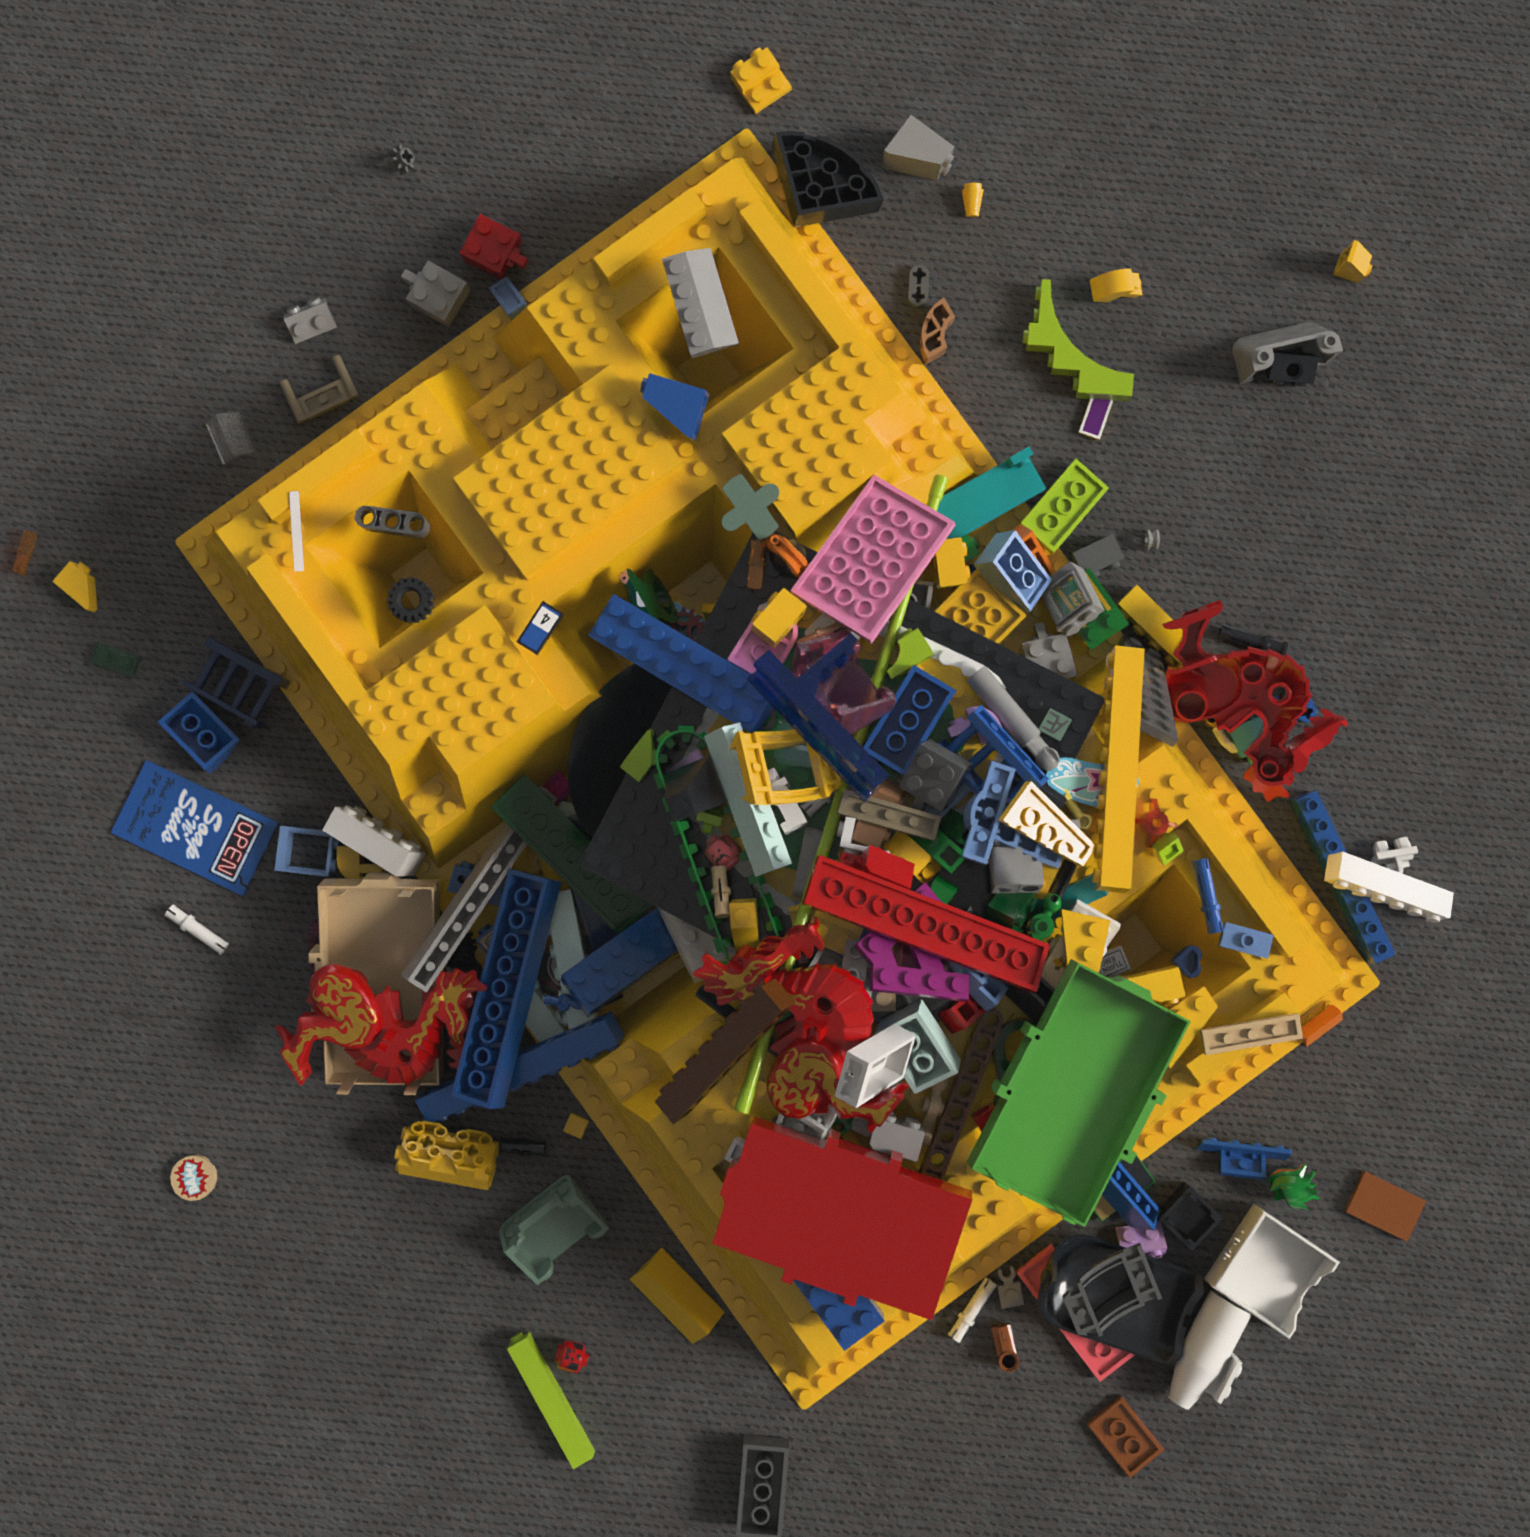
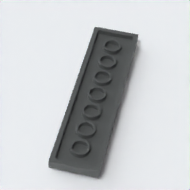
(1156, 706)

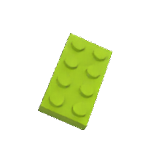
(1064, 505)

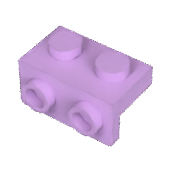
(1152, 1241)

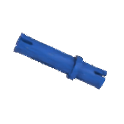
(1208, 897)

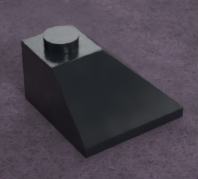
(693, 789)

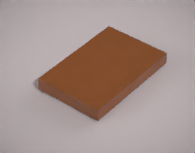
(1385, 1206)
(1124, 1436)

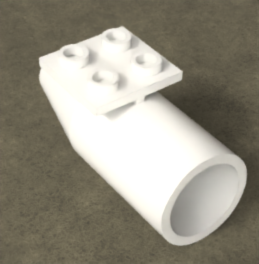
(1208, 1352)

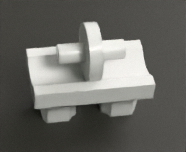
(1395, 858)

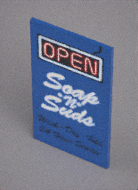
(194, 827)

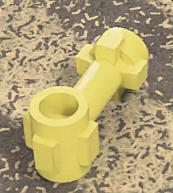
(1085, 820)

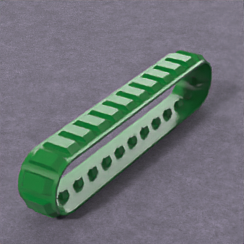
(687, 850)

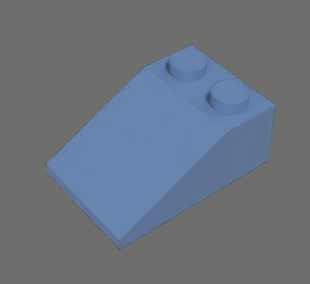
(1013, 569)

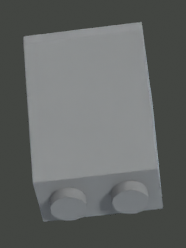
(918, 151)

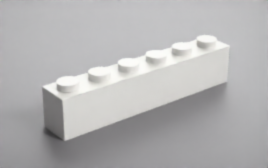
(1388, 887)

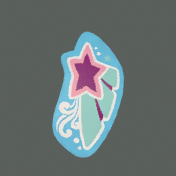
(1078, 778)

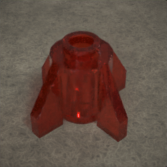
(1147, 827)

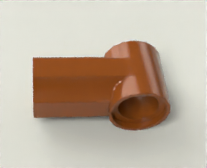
(1005, 1345)

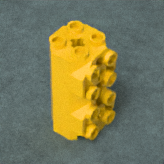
(446, 1156)

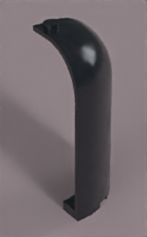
(1148, 1331)

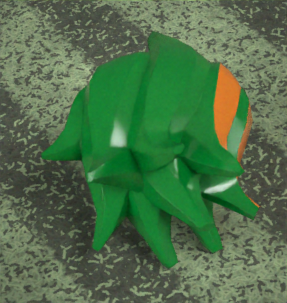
(1293, 1186)

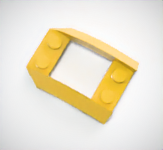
(756, 776)

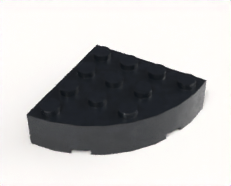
(823, 179)

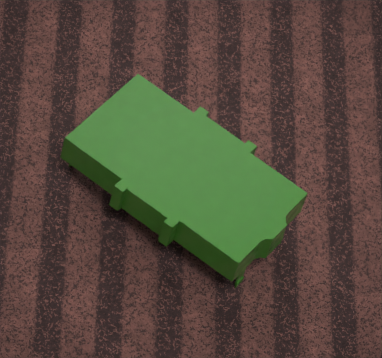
(1078, 1092)

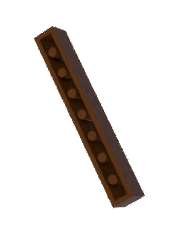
(725, 1050)

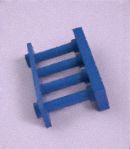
(999, 741)

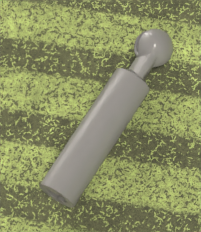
(1013, 718)

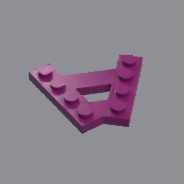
(923, 981)

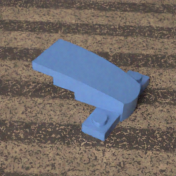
(984, 829)

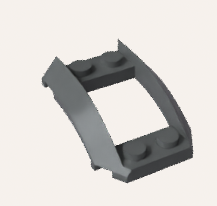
(1143, 1289)

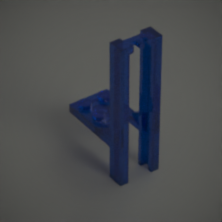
(798, 706)

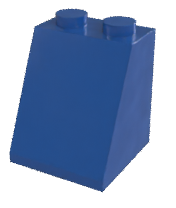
(677, 402)

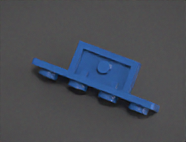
(1243, 1159)

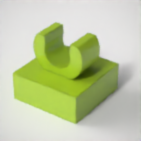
(711, 818)
(1167, 848)

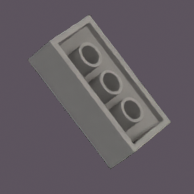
(700, 301)

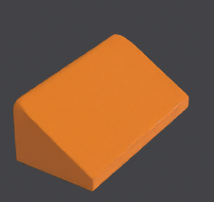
(1321, 1024)

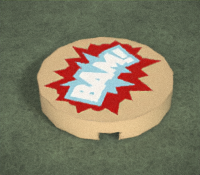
(193, 1177)

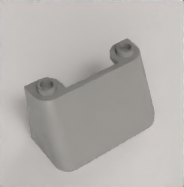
(1256, 351)

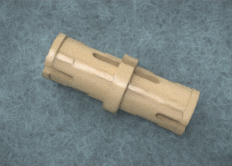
(719, 876)

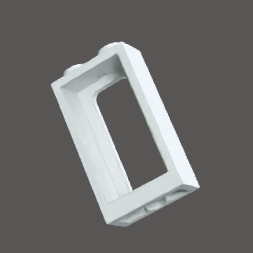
(875, 1065)

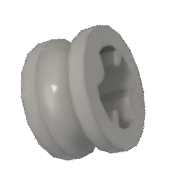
(1152, 539)

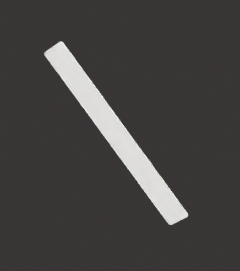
(296, 531)

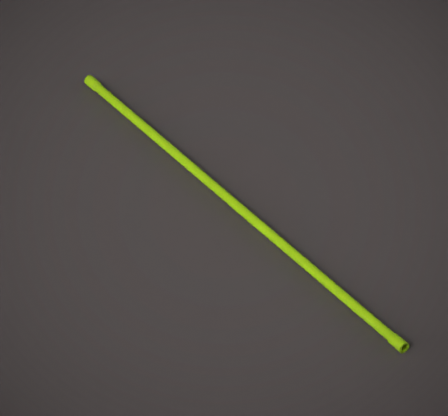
(747, 1090)

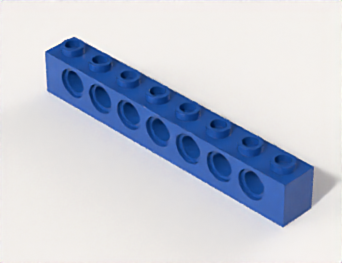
(1356, 909)

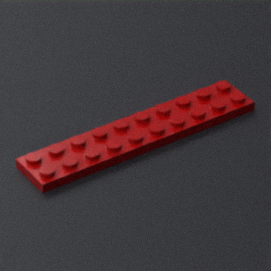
(925, 924)

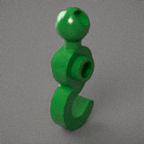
(1041, 924)

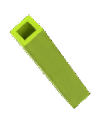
(550, 1399)

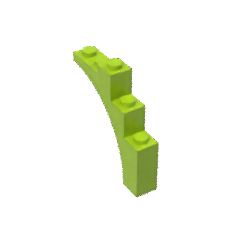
(1092, 379)

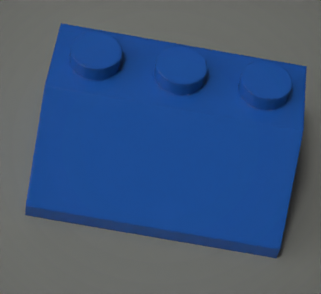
(200, 732)

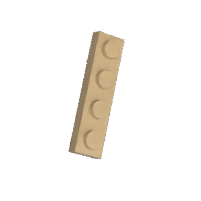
(1251, 1033)

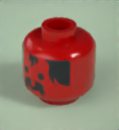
(571, 1356)

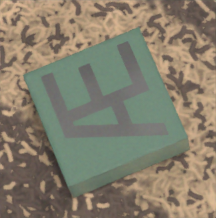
(1055, 724)

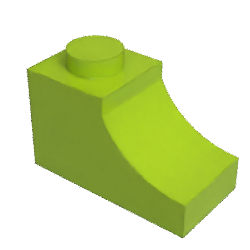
(912, 651)

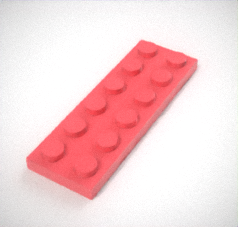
(1097, 1356)

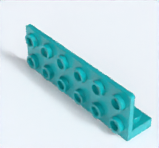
(991, 494)

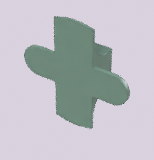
(750, 507)

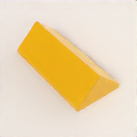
(677, 1296)

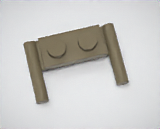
(324, 398)

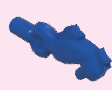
(562, 1002)

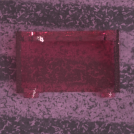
(849, 692)

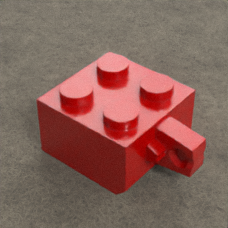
(493, 248)
(881, 865)

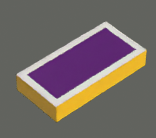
(1095, 418)

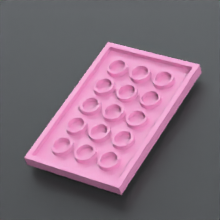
(872, 558)

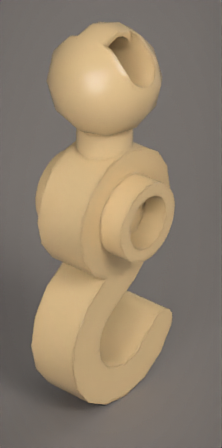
(932, 1107)

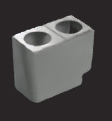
(1014, 871)

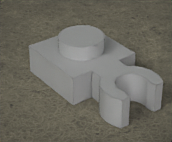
(1009, 1291)

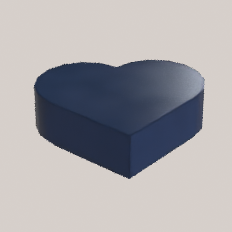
(1188, 961)

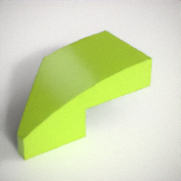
(639, 759)

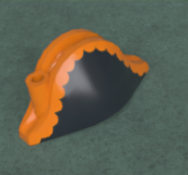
(787, 555)

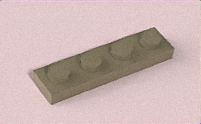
(890, 815)

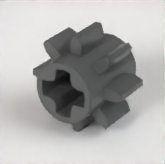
(400, 159)

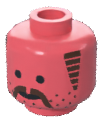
(722, 851)

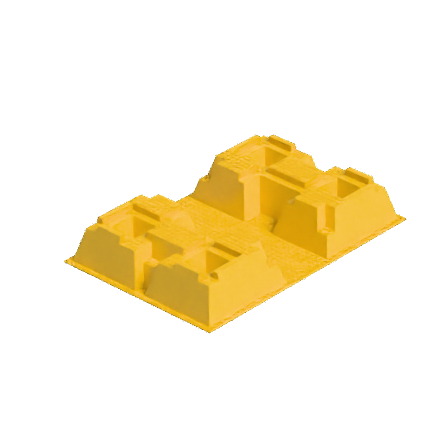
(559, 478)

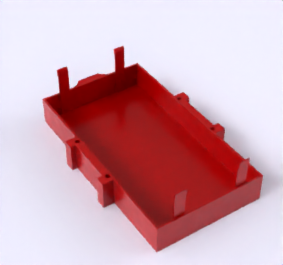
(842, 1217)

